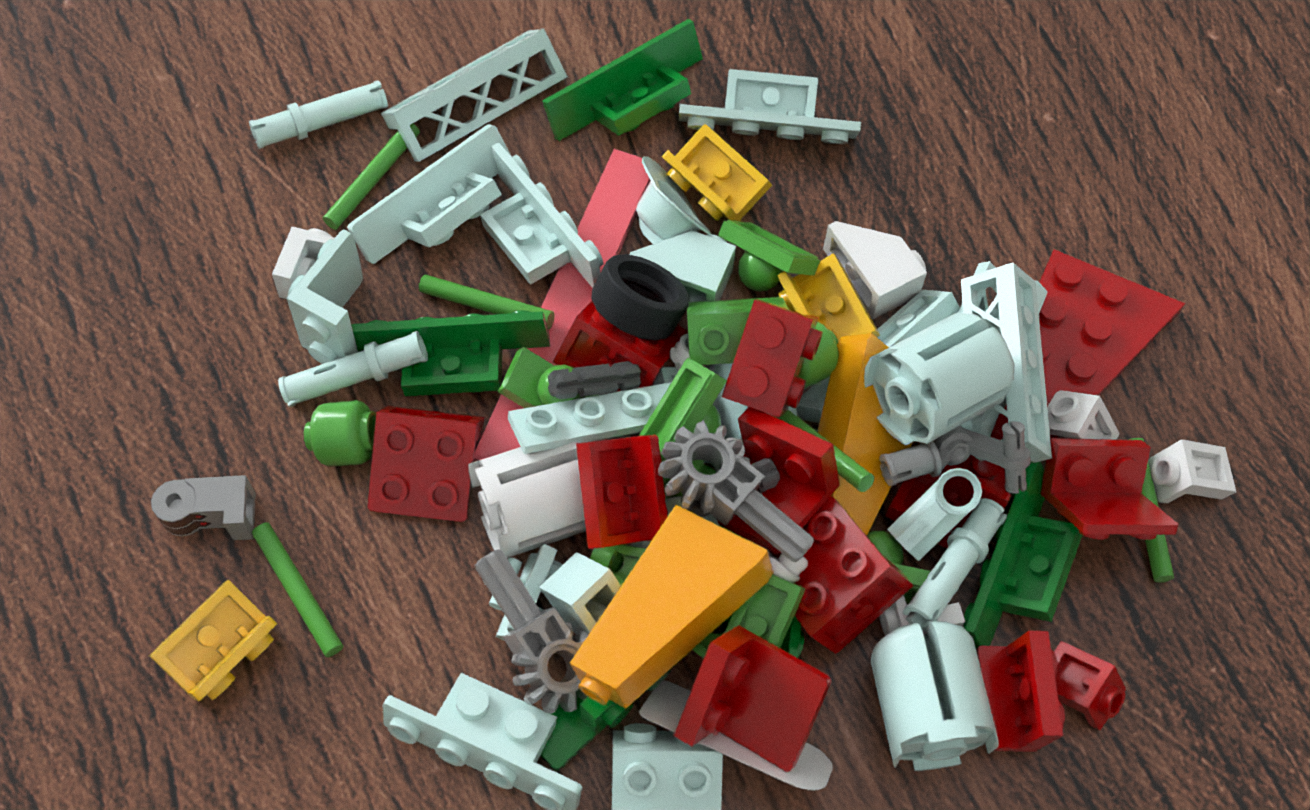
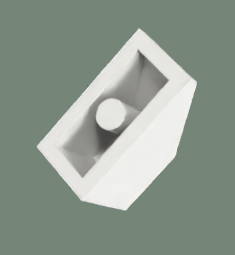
(877, 265)

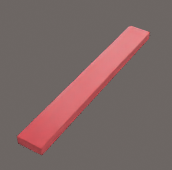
(607, 226)

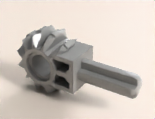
(730, 489)
(534, 636)

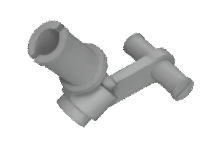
(955, 448)

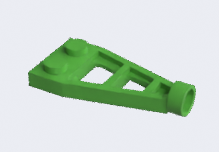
(764, 614)

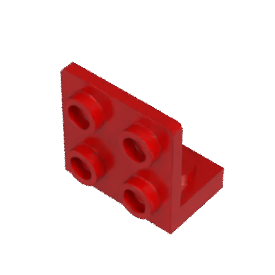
(598, 342)
(423, 462)
(804, 466)
(1101, 487)
(844, 580)
(754, 698)

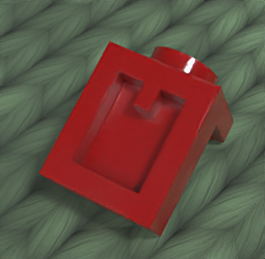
(1088, 684)

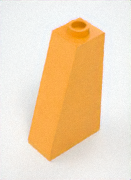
(853, 426)
(667, 605)

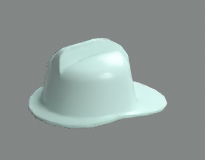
(664, 207)

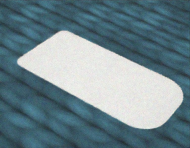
(666, 708)

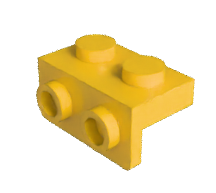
(718, 173)
(828, 297)
(214, 642)

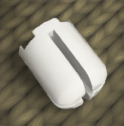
(529, 497)

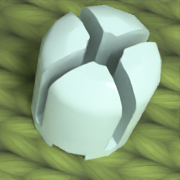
(940, 377)
(932, 695)

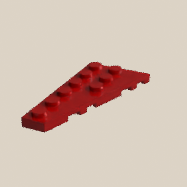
(1088, 334)

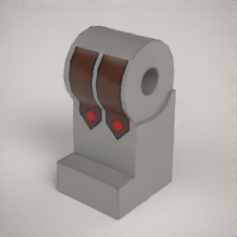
(206, 503)

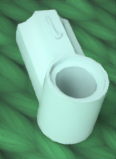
(932, 516)

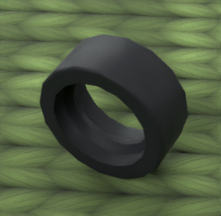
(640, 297)

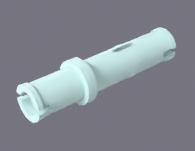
(318, 114)
(370, 363)
(965, 548)

